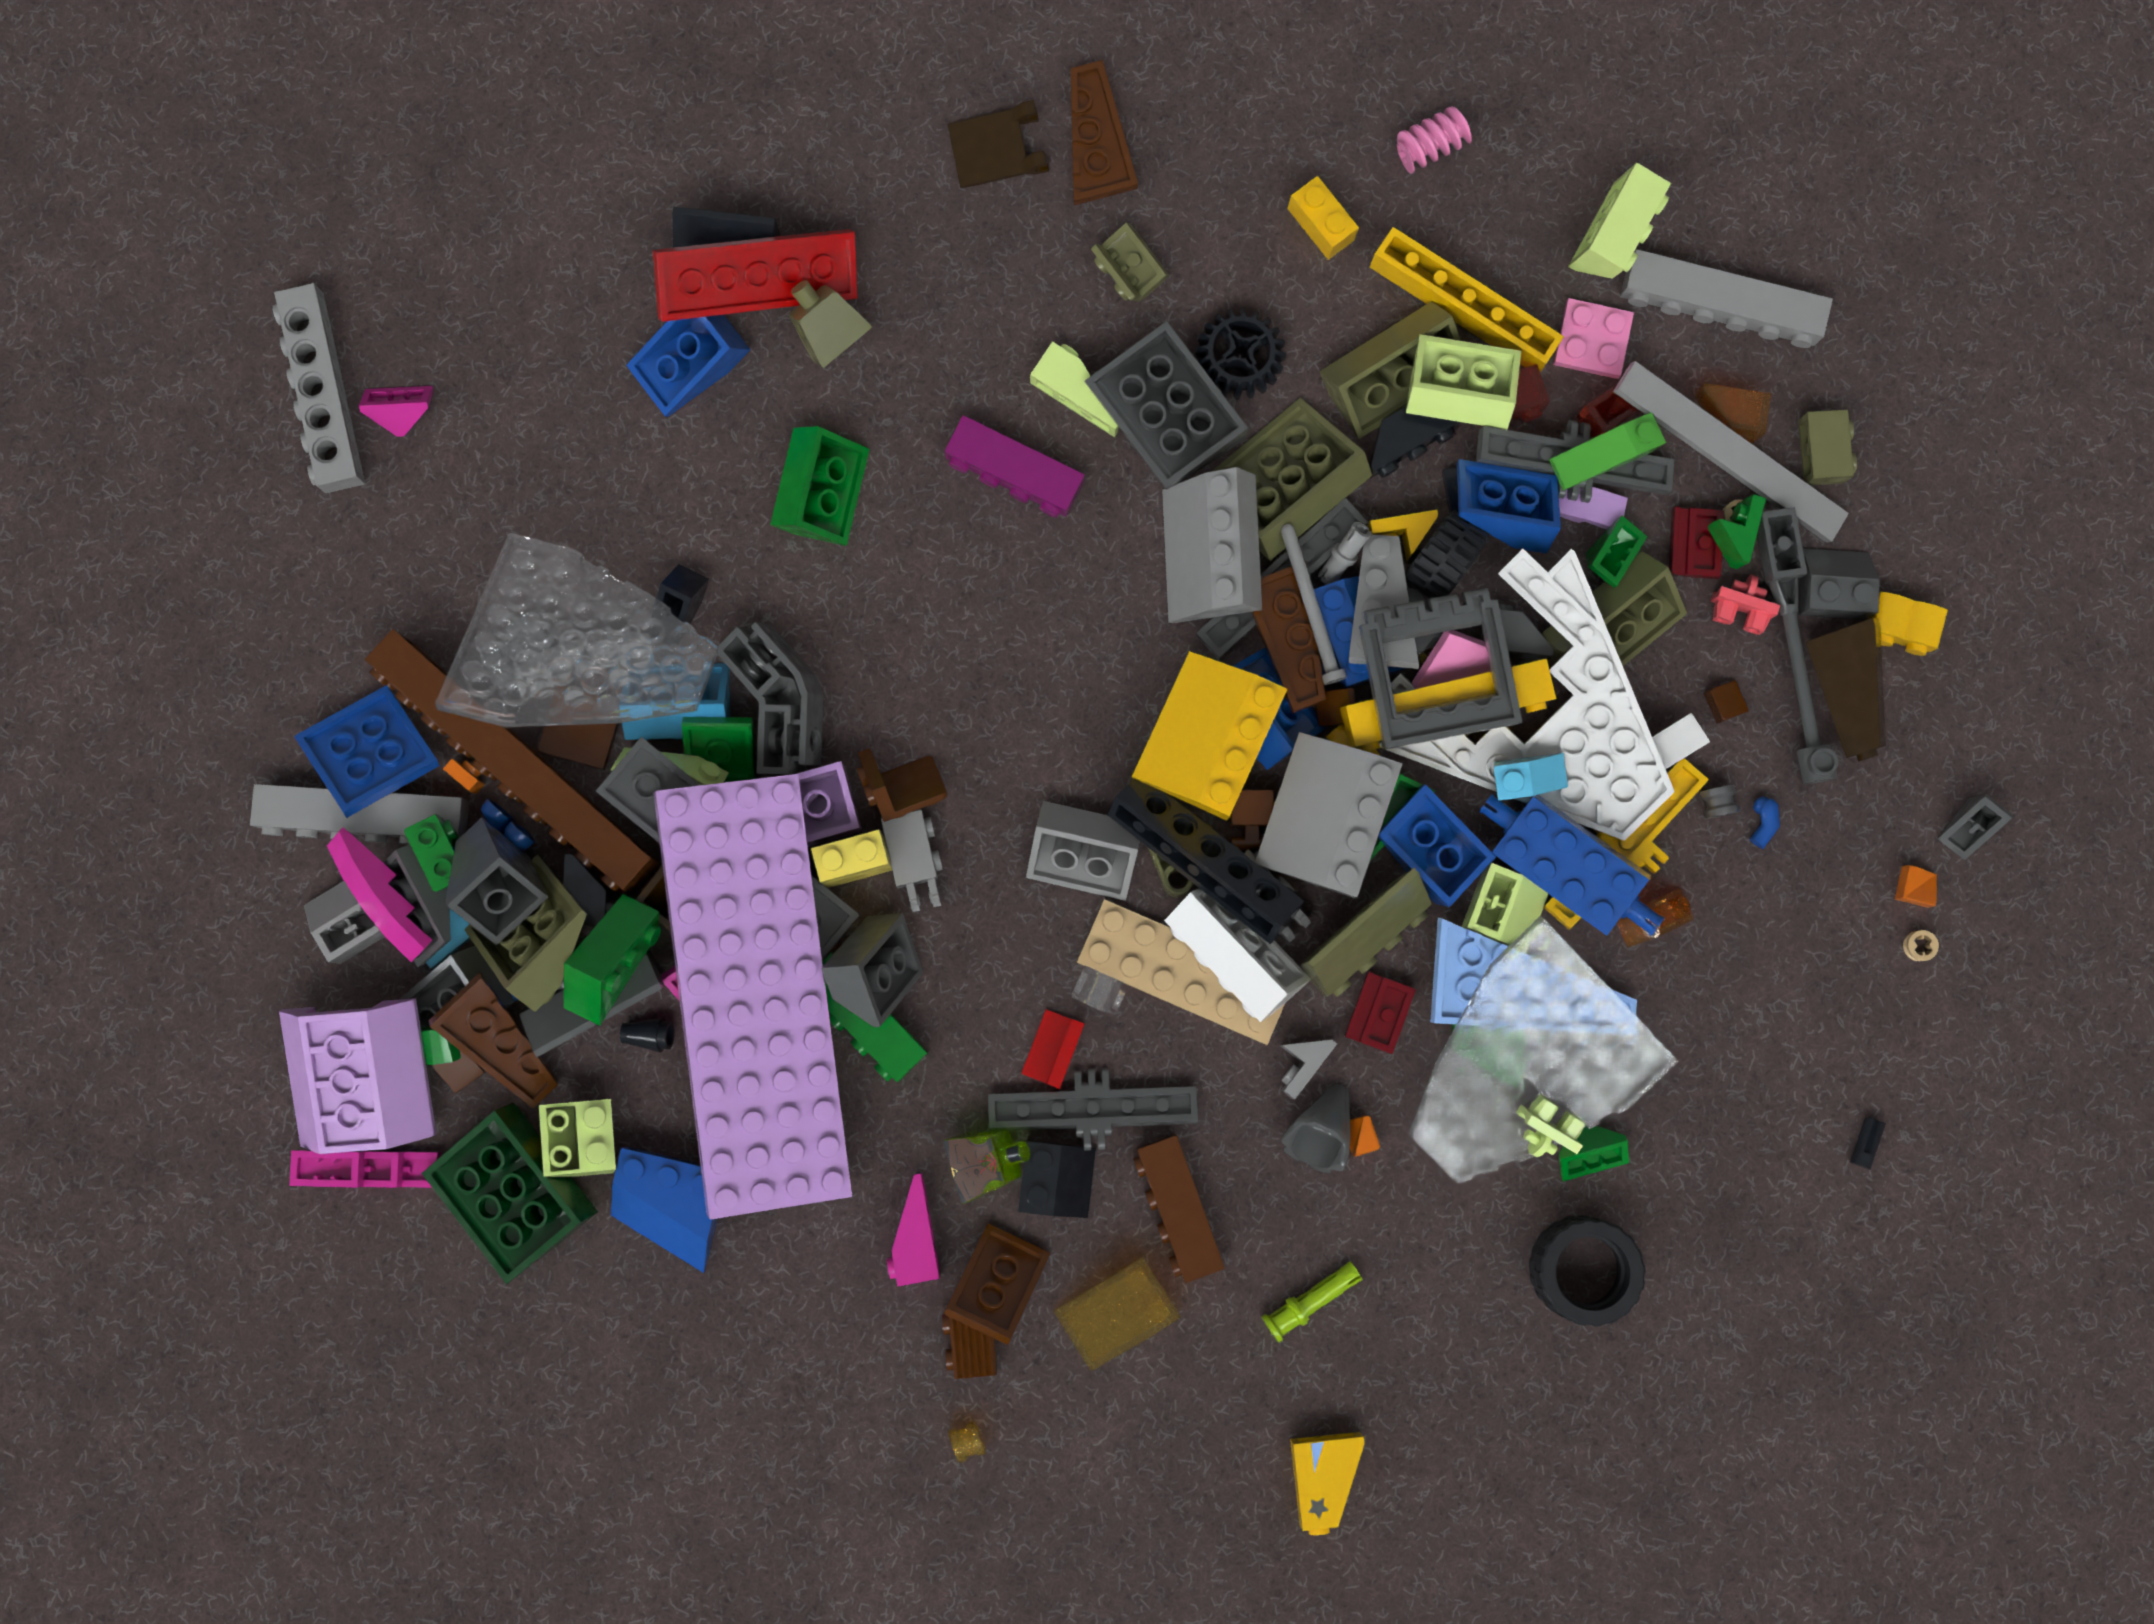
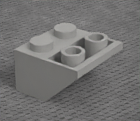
(340, 924)

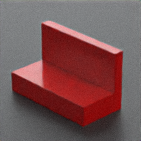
(1052, 1049)

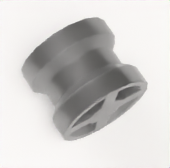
(1719, 801)

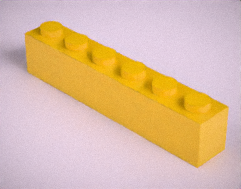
(1464, 298)
(1531, 682)

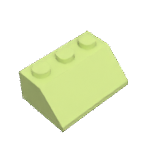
(1621, 223)
(1464, 382)

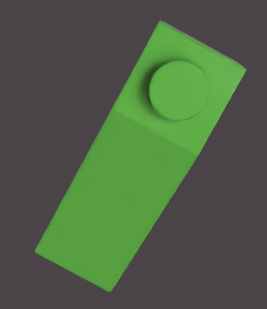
(1608, 451)

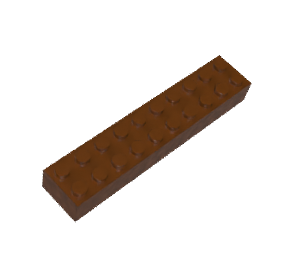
(518, 767)

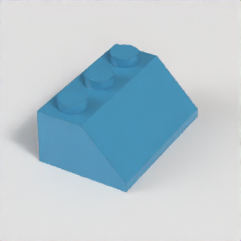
(714, 703)

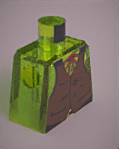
(984, 1162)

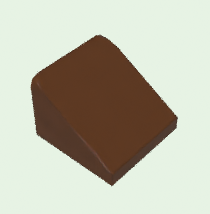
(1726, 701)
(1329, 710)
(459, 1073)

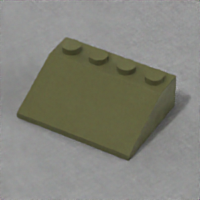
(1299, 471)
(1367, 933)
(534, 953)

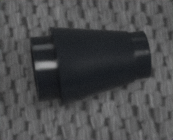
(648, 1034)

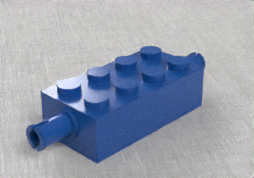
(1571, 864)

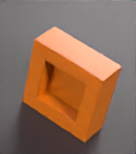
(465, 774)

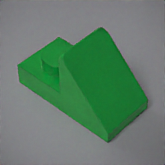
(1738, 538)

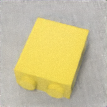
(852, 859)

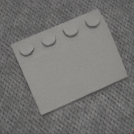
(1212, 546)
(1328, 814)

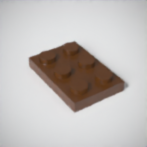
(997, 1284)

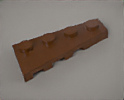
(1098, 142)
(1290, 640)
(491, 1038)

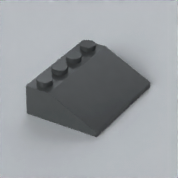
(1167, 406)

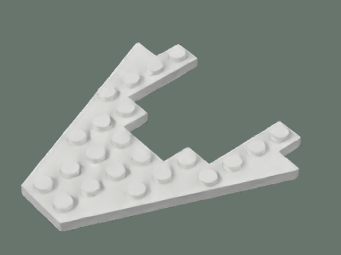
(1605, 741)

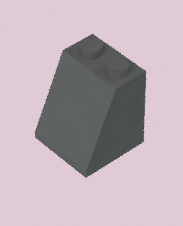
(492, 882)

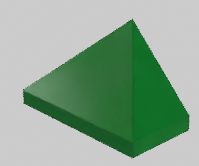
(1615, 551)
(1600, 1151)

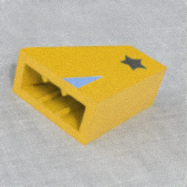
(1324, 1477)

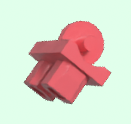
(1742, 599)

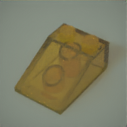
(1117, 1313)

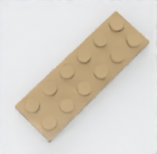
(1161, 965)

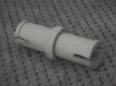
(1345, 553)

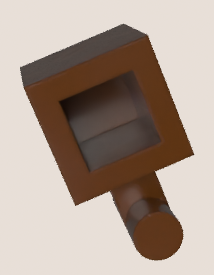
(1251, 813)

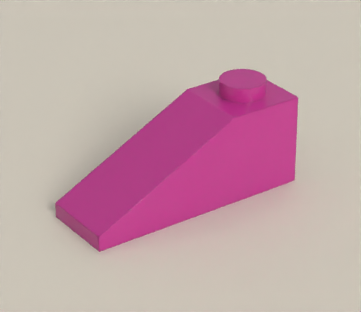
(914, 1247)

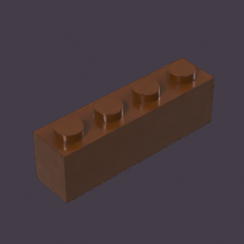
(1180, 1209)

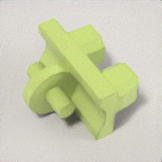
(1539, 1118)

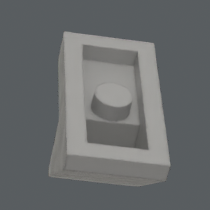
(1311, 1056)

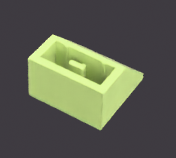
(1503, 905)
(577, 1138)

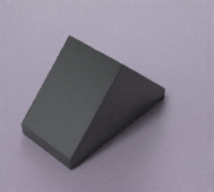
(1974, 825)

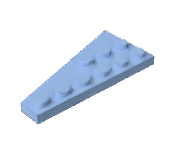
(1459, 967)

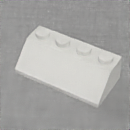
(1241, 959)

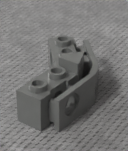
(786, 695)

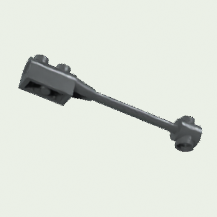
(1783, 567)

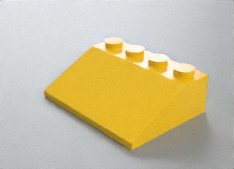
(1209, 734)

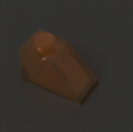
(1737, 408)

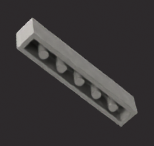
(1727, 299)
(316, 811)

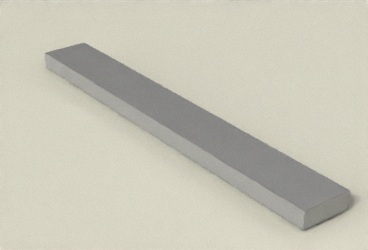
(1730, 451)

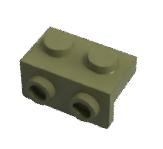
(1130, 264)

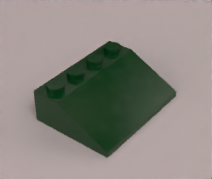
(500, 1194)

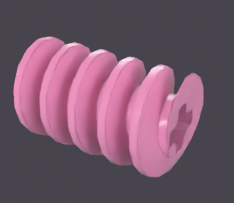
(1431, 136)

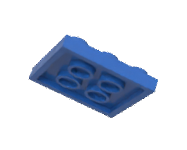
(366, 751)

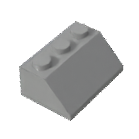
(1082, 851)

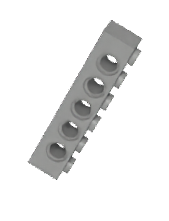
(292, 308)

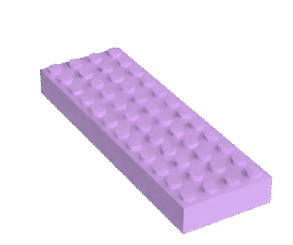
(752, 995)

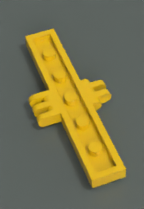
(1639, 845)

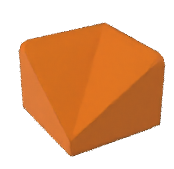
(1917, 886)
(1363, 1136)

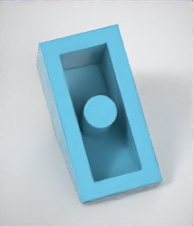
(1530, 776)

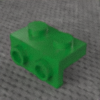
(434, 848)

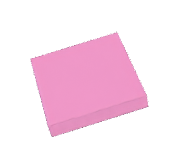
(1452, 659)

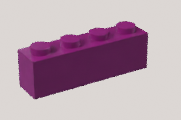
(1013, 466)

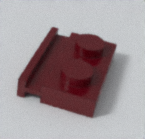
(1692, 545)
(1379, 1013)

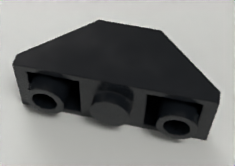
(1406, 436)

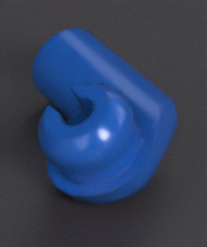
(1770, 821)

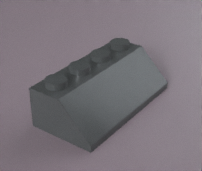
(555, 1025)

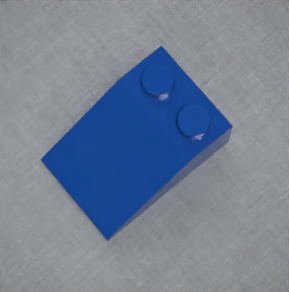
(686, 359)
(1510, 504)
(1437, 845)

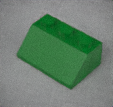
(819, 485)

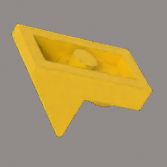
(1411, 527)

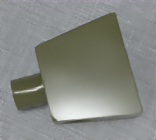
(825, 322)

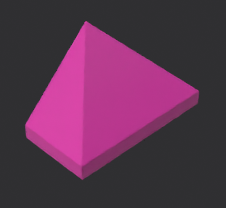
(396, 407)

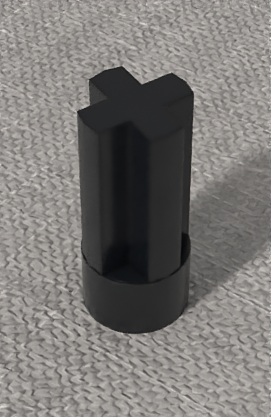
(1867, 1143)

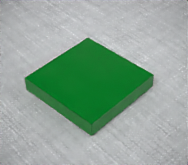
(724, 742)

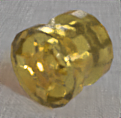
(967, 1441)

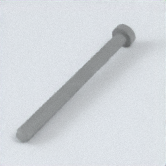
(1333, 673)

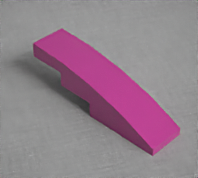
(369, 883)
(361, 1168)

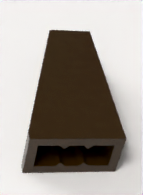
(1852, 683)

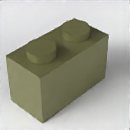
(1827, 447)

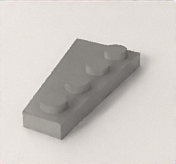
(1382, 585)

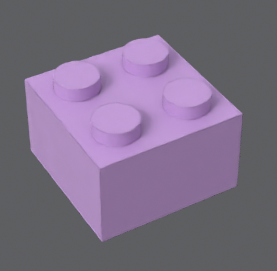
(828, 804)

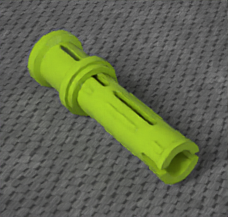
(1298, 1309)

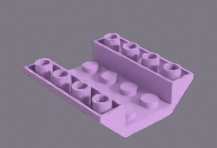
(358, 1077)

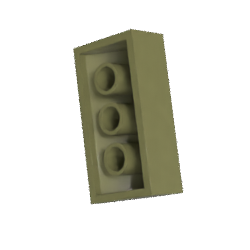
(1377, 375)
(1634, 611)

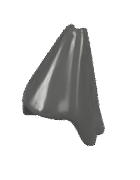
(1322, 1132)

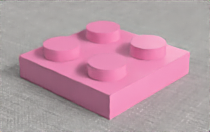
(1593, 338)

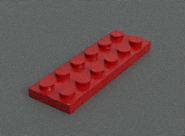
(751, 273)

